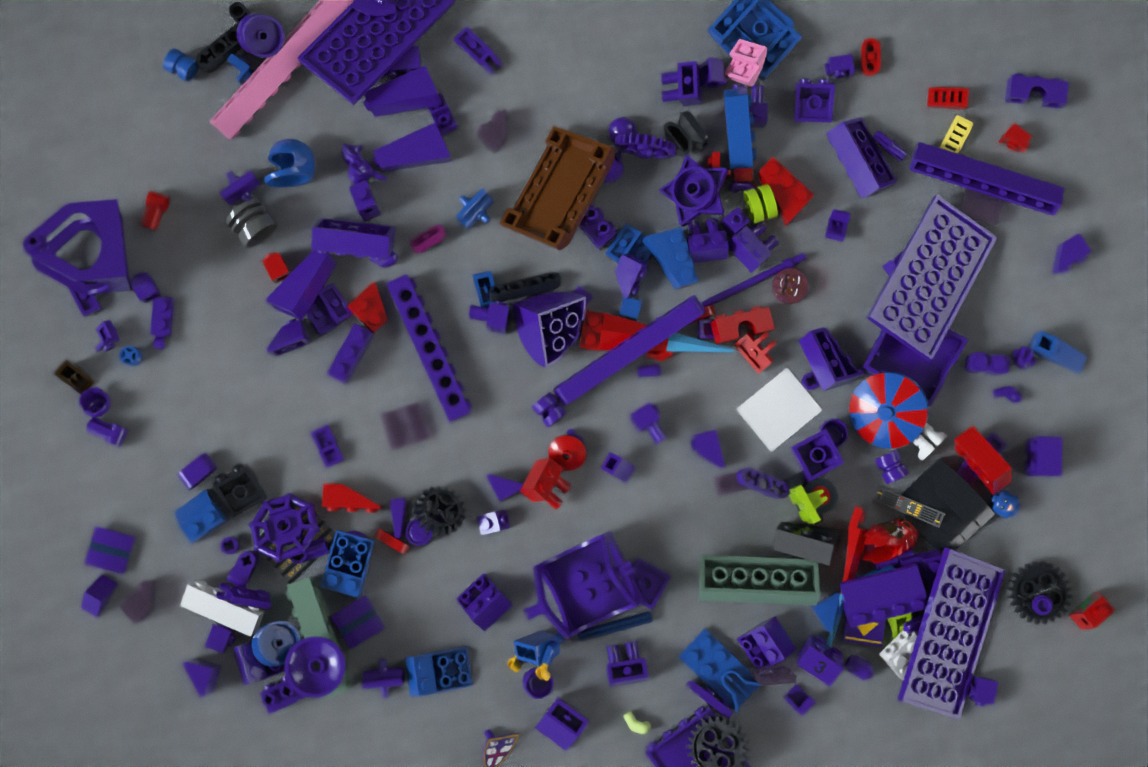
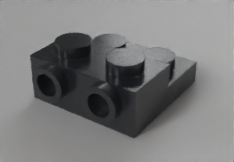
(239, 489)

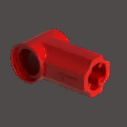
(155, 206)

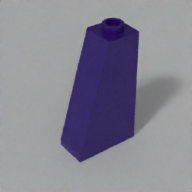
(403, 94)
(413, 150)
(302, 285)

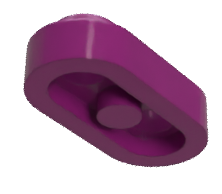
(428, 238)

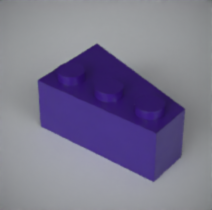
(827, 360)

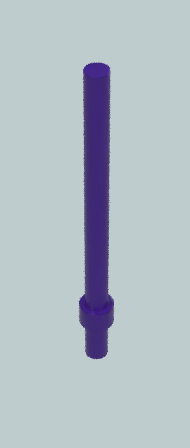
(786, 263)

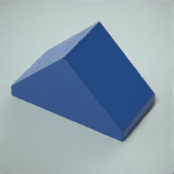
(483, 282)
(826, 610)

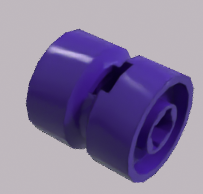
(549, 410)
(891, 466)

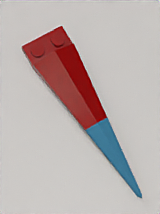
(606, 331)
(854, 553)

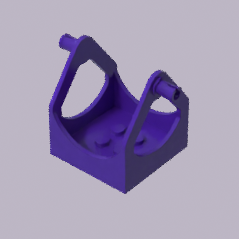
(111, 266)
(587, 584)

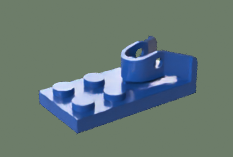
(719, 669)

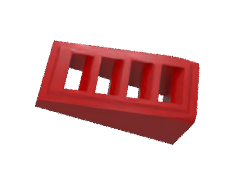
(964, 92)

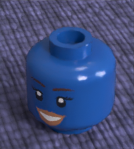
(1005, 504)

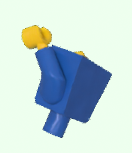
(536, 649)

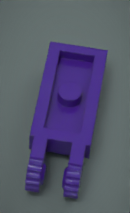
(476, 49)

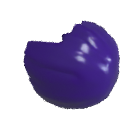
(534, 686)

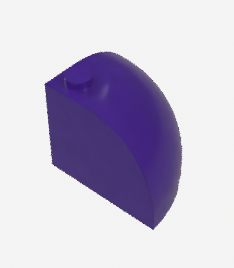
(549, 324)

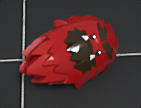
(889, 540)

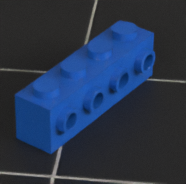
(738, 128)

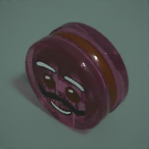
(790, 286)

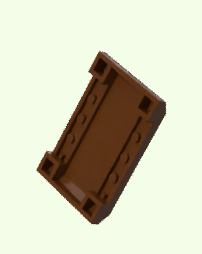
(560, 189)

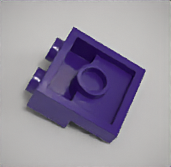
(813, 100)
(927, 565)

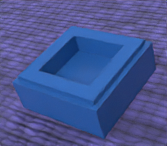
(630, 308)

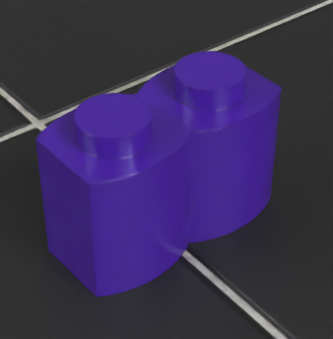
(990, 365)

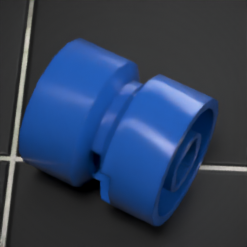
(179, 63)

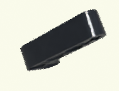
(224, 40)

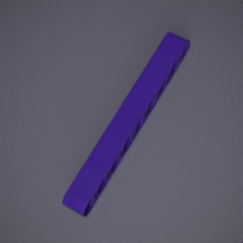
(629, 350)

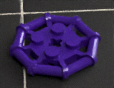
(284, 537)

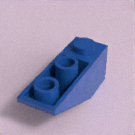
(1057, 351)

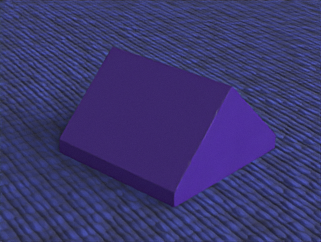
(202, 675)

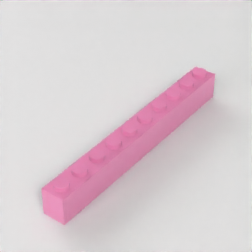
(275, 69)

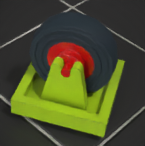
(816, 497)

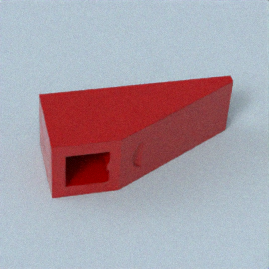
(342, 496)

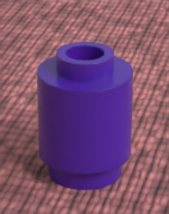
(859, 667)

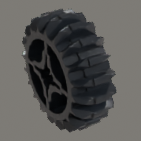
(443, 501)

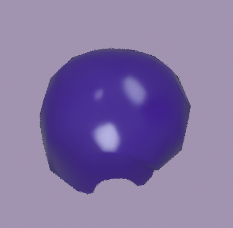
(621, 126)
(94, 402)
(836, 430)

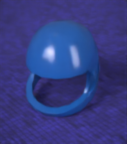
(295, 164)

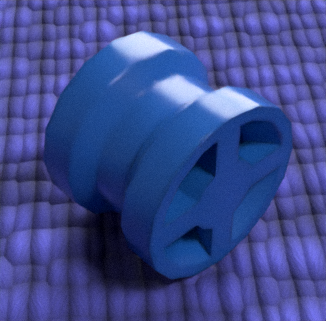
(127, 353)

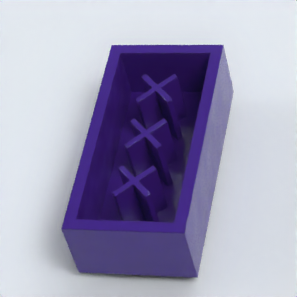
(353, 238)

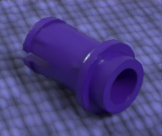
(649, 371)

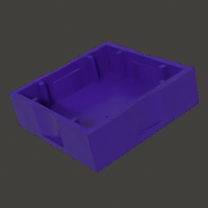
(893, 356)

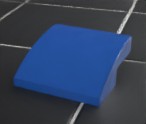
(628, 241)

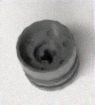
(251, 223)

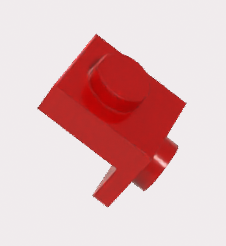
(714, 162)

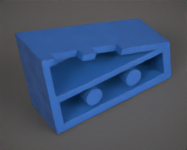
(673, 256)

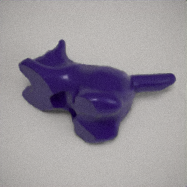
(358, 167)

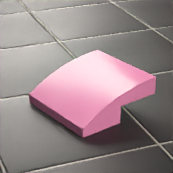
(746, 62)

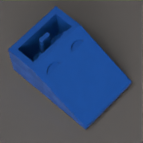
(348, 564)
(438, 671)

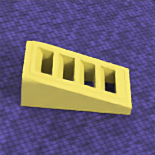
(962, 122)

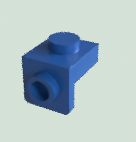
(241, 64)

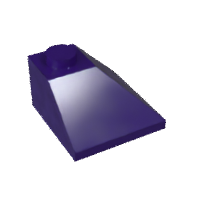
(289, 338)

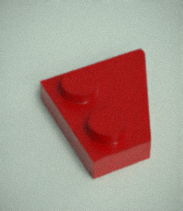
(369, 308)

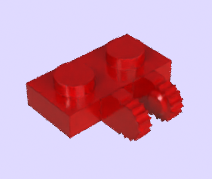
(754, 352)

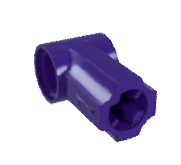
(111, 433)
(316, 549)

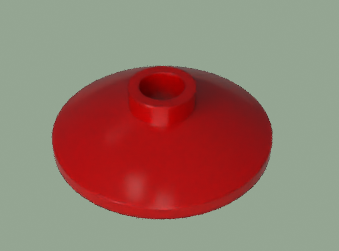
(567, 445)

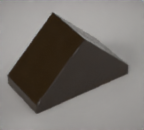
(74, 376)

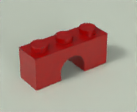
(757, 320)

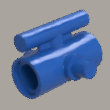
(474, 209)

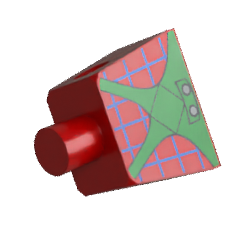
(1093, 610)

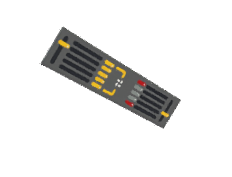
(908, 506)

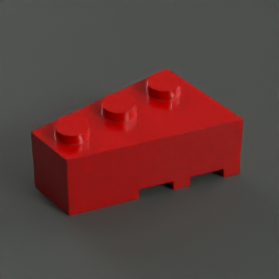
(788, 191)
(983, 460)

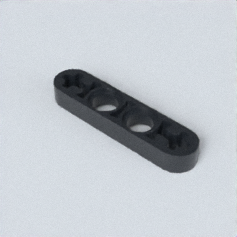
(525, 287)

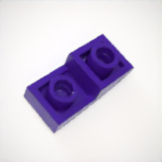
(443, 117)

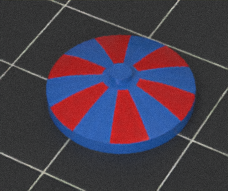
(888, 409)

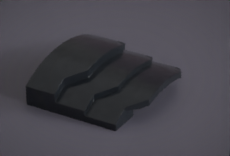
(948, 493)

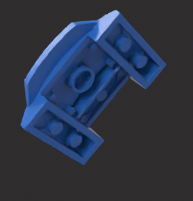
(758, 23)

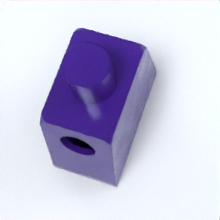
(364, 200)

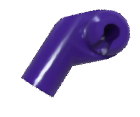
(735, 186)
(392, 260)
(1008, 392)

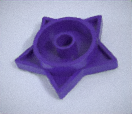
(705, 200)

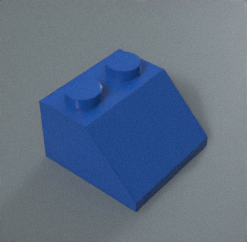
(200, 517)

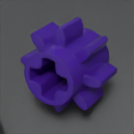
(1023, 358)

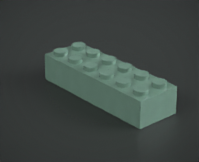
(758, 580)
(314, 619)

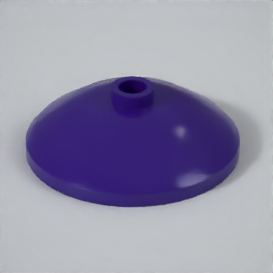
(305, 677)

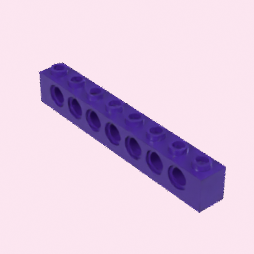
(397, 288)

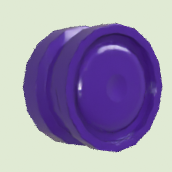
(417, 535)

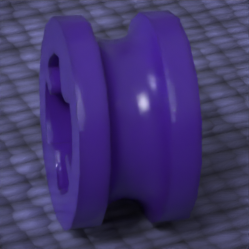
(804, 383)
(229, 539)

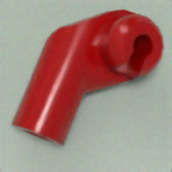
(659, 355)

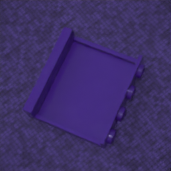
(672, 748)

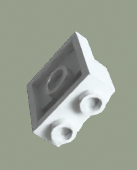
(899, 652)

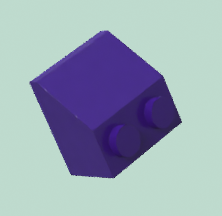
(816, 455)

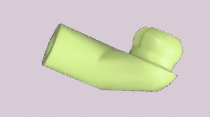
(636, 726)

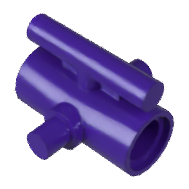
(239, 187)
(383, 678)

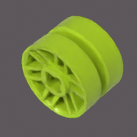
(760, 203)

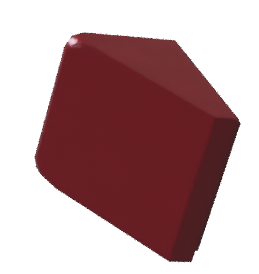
(742, 174)

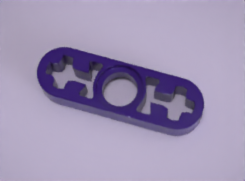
(770, 482)

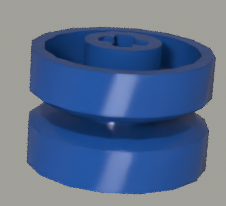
(264, 642)

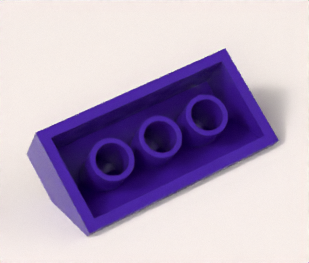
(861, 157)
(883, 595)

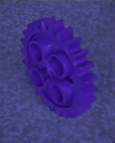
(645, 146)

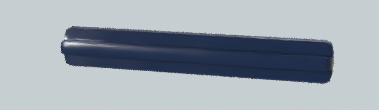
(615, 626)

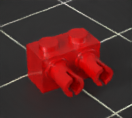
(542, 479)

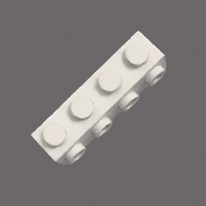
(203, 600)

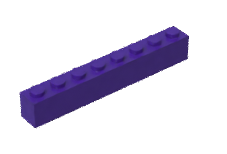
(987, 178)

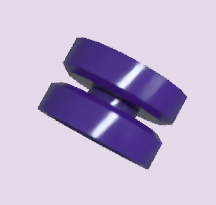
(262, 25)

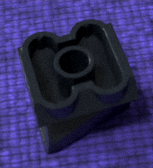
(687, 134)

